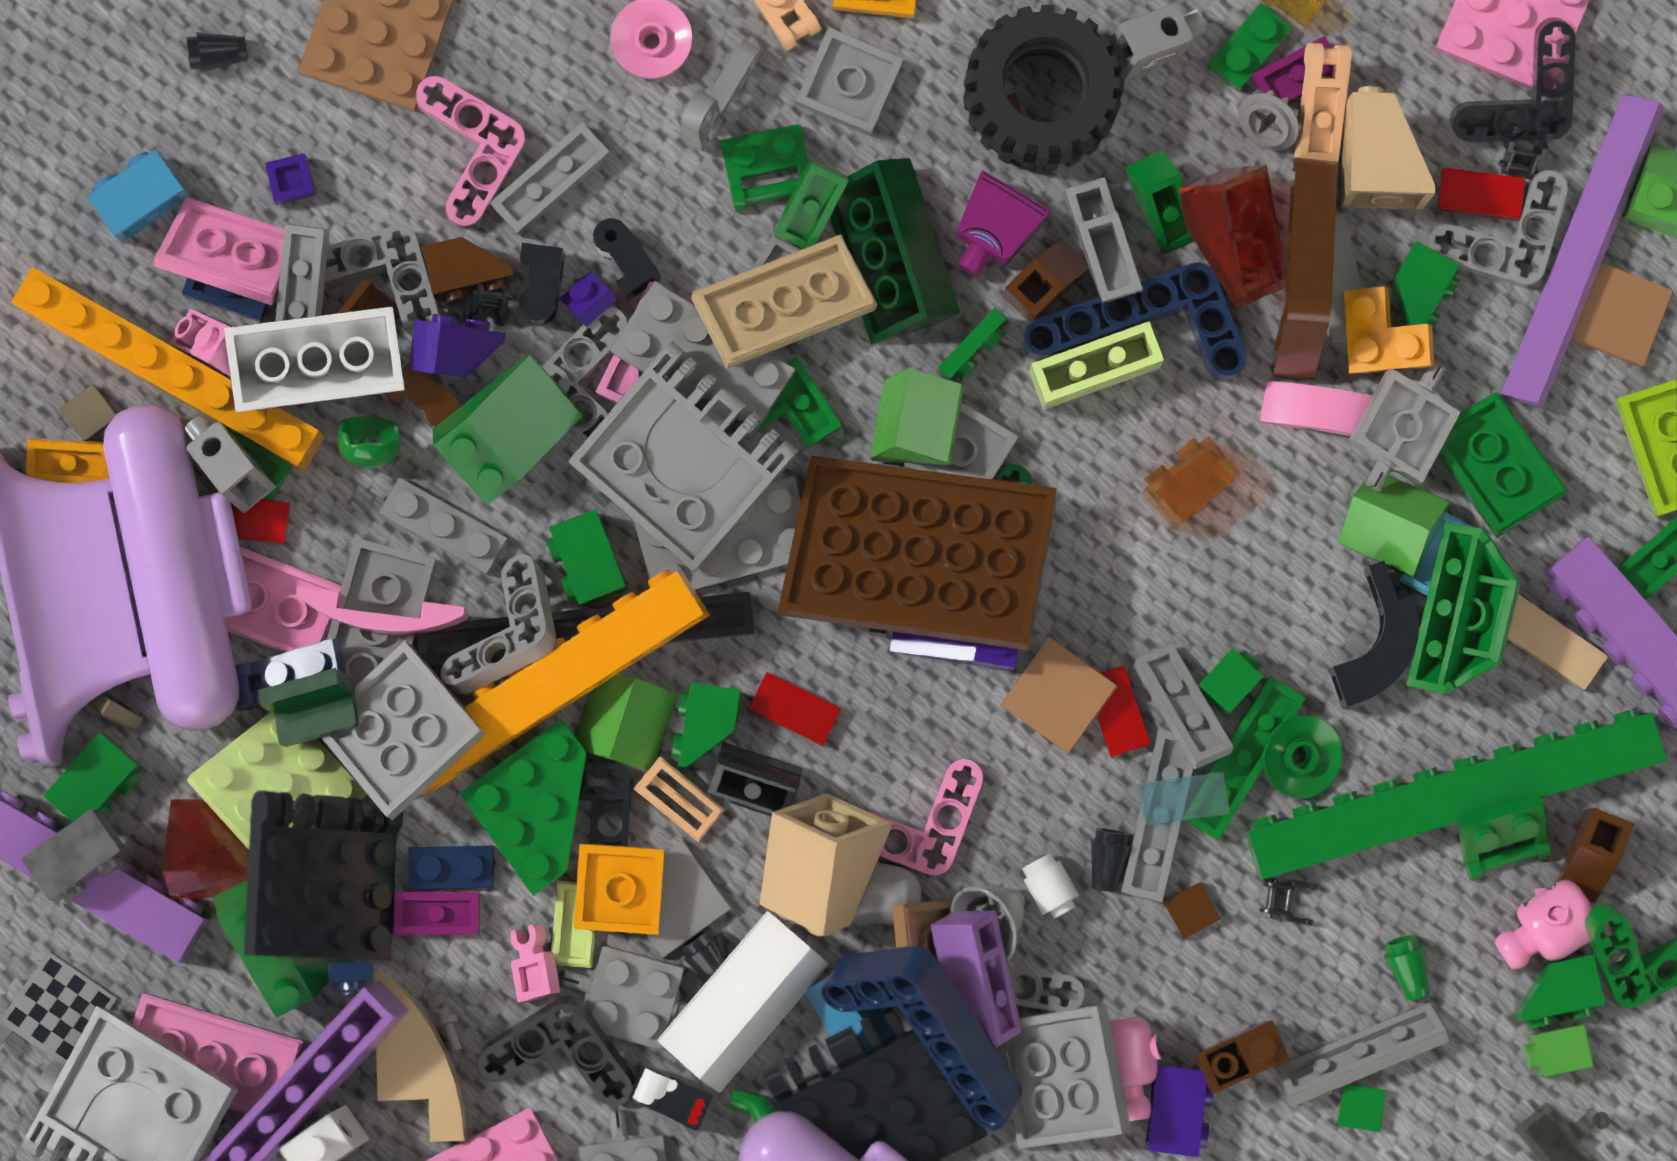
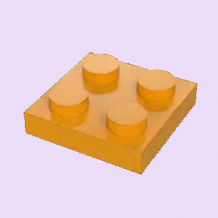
(619, 888)

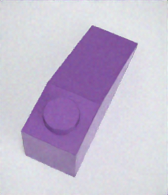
(976, 963)

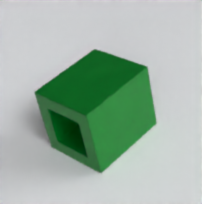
(1231, 680)

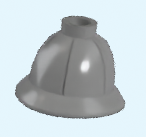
(1005, 901)

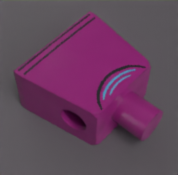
(996, 224)

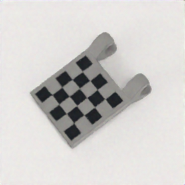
(53, 1012)

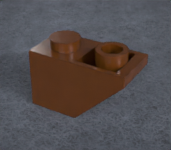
(459, 265)
(1045, 280)
(1595, 851)
(1241, 1056)

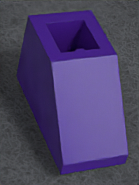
(452, 349)

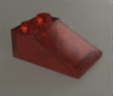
(1237, 231)
(201, 852)

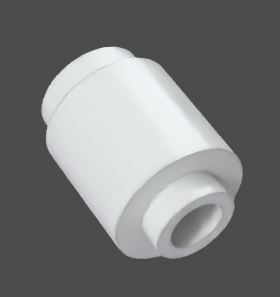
(1050, 886)

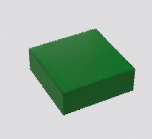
(1361, 1107)

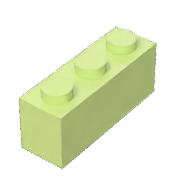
(1096, 365)

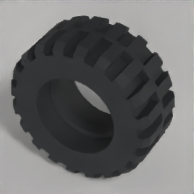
(1051, 36)

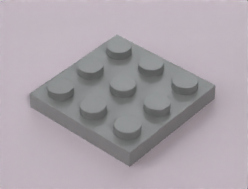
(405, 731)
(1066, 1078)

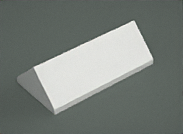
(314, 359)
(742, 1002)

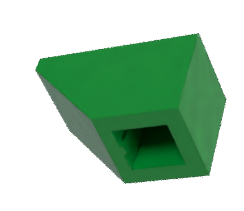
(1421, 284)
(709, 721)
(1562, 988)

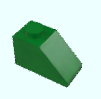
(1156, 190)

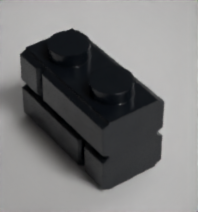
(753, 780)

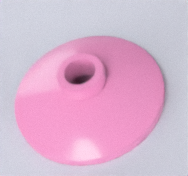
(645, 19)

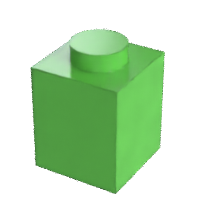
(1558, 1051)

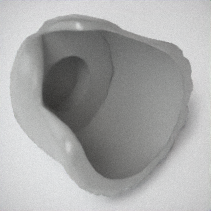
(886, 888)

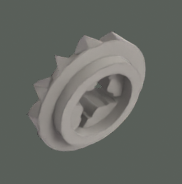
(1253, 116)

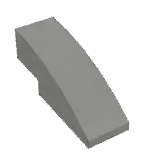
(1103, 240)

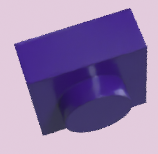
(290, 179)
(588, 299)

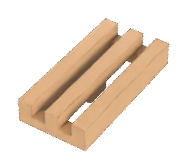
(651, 776)

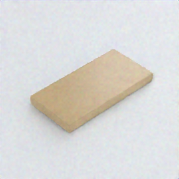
(783, 301)

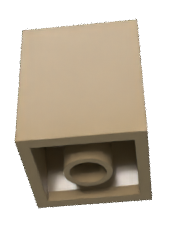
(1381, 155)
(820, 862)

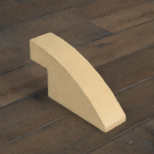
(418, 1066)

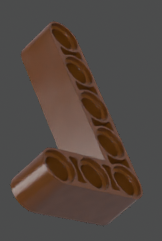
(1308, 269)

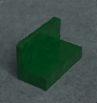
(311, 706)

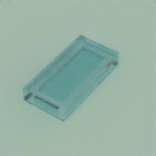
(1183, 798)

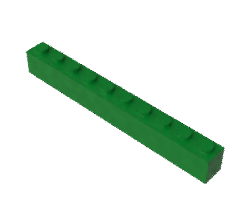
(1439, 799)

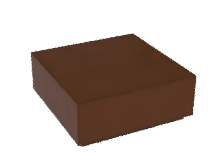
(1191, 910)

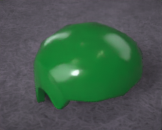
(355, 430)

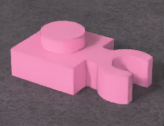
(536, 970)

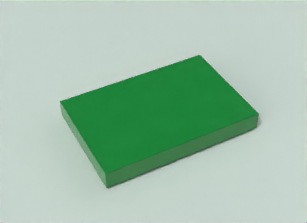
(1499, 466)

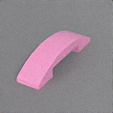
(1312, 407)
(432, 618)

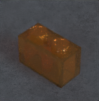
(1190, 482)

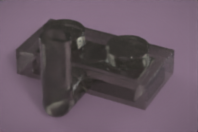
(1553, 1140)

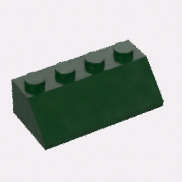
(894, 249)

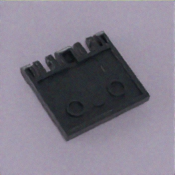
(322, 881)
(878, 1095)

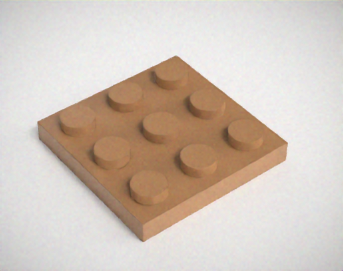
(376, 46)

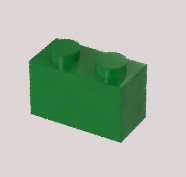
(586, 559)
(95, 779)

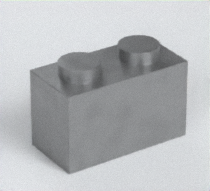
(75, 857)

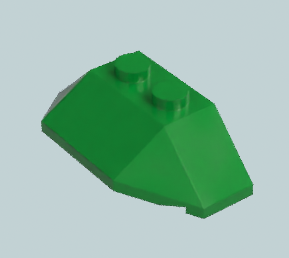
(1464, 612)

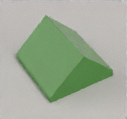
(917, 419)
(1393, 524)
(626, 721)

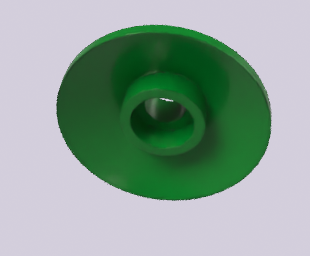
(1319, 759)

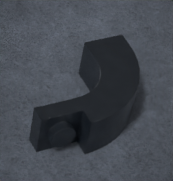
(1393, 648)

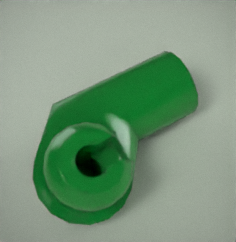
(752, 1103)

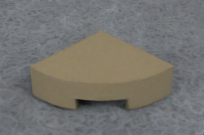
(115, 712)

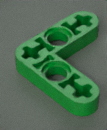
(1640, 969)

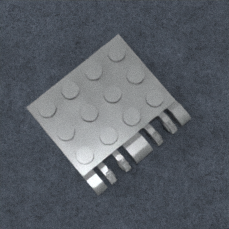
(677, 463)
(128, 1100)

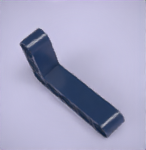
(1141, 311)
(940, 1018)

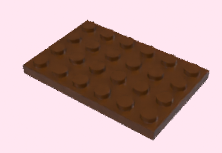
(919, 552)

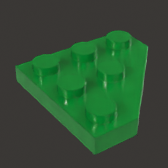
(533, 805)

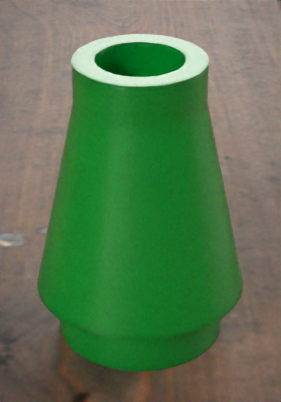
(1408, 965)

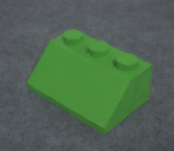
(1655, 192)

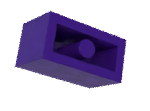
(1178, 1112)

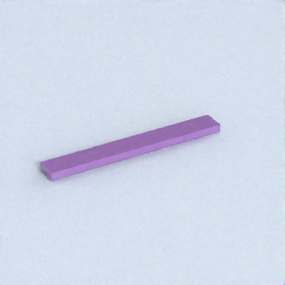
(1582, 250)

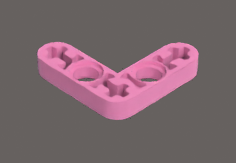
(487, 151)
(919, 840)

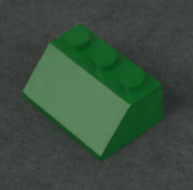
(281, 980)

